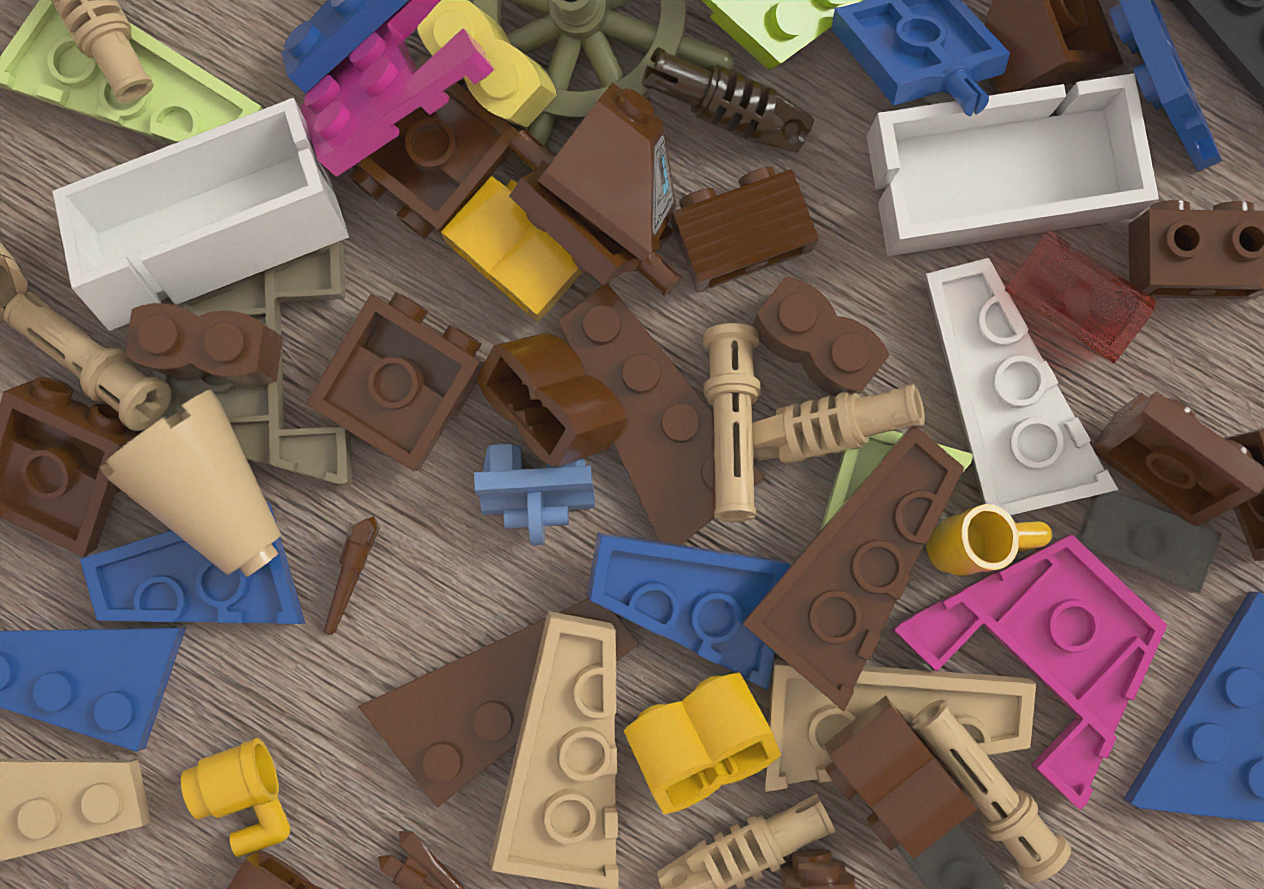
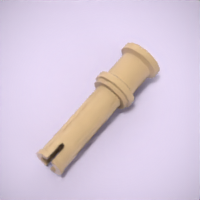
(102, 371)
(732, 393)
(1007, 812)

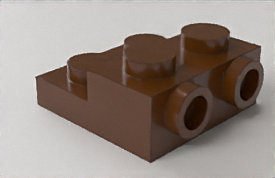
(437, 160)
(398, 379)
(1178, 458)
(54, 462)

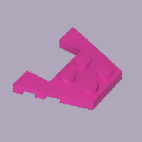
(379, 84)
(1071, 630)

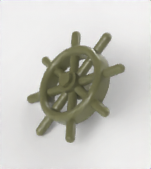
(586, 24)

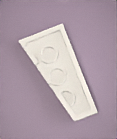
(1012, 412)

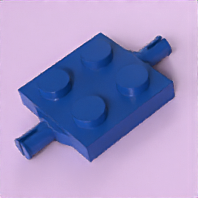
(922, 49)

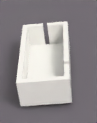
(1011, 165)
(198, 214)

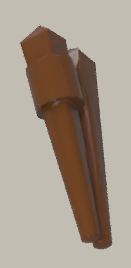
(353, 561)
(420, 868)

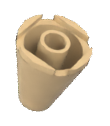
(199, 485)

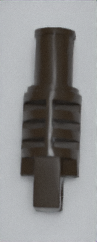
(730, 101)

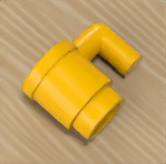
(982, 540)
(235, 782)

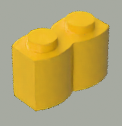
(510, 250)
(701, 742)

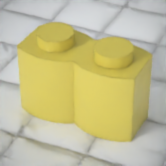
(517, 86)

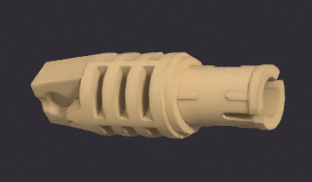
(104, 34)
(834, 424)
(748, 849)

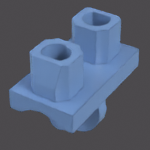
(531, 495)

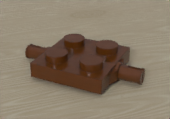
(587, 244)

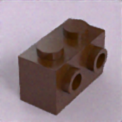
(1198, 251)

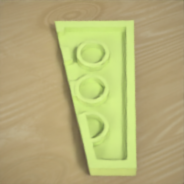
(182, 103)

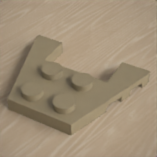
(259, 411)

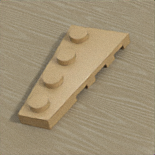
(802, 719)
(561, 784)
(67, 802)

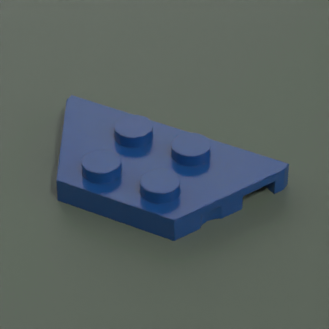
(1164, 77)
(1215, 741)

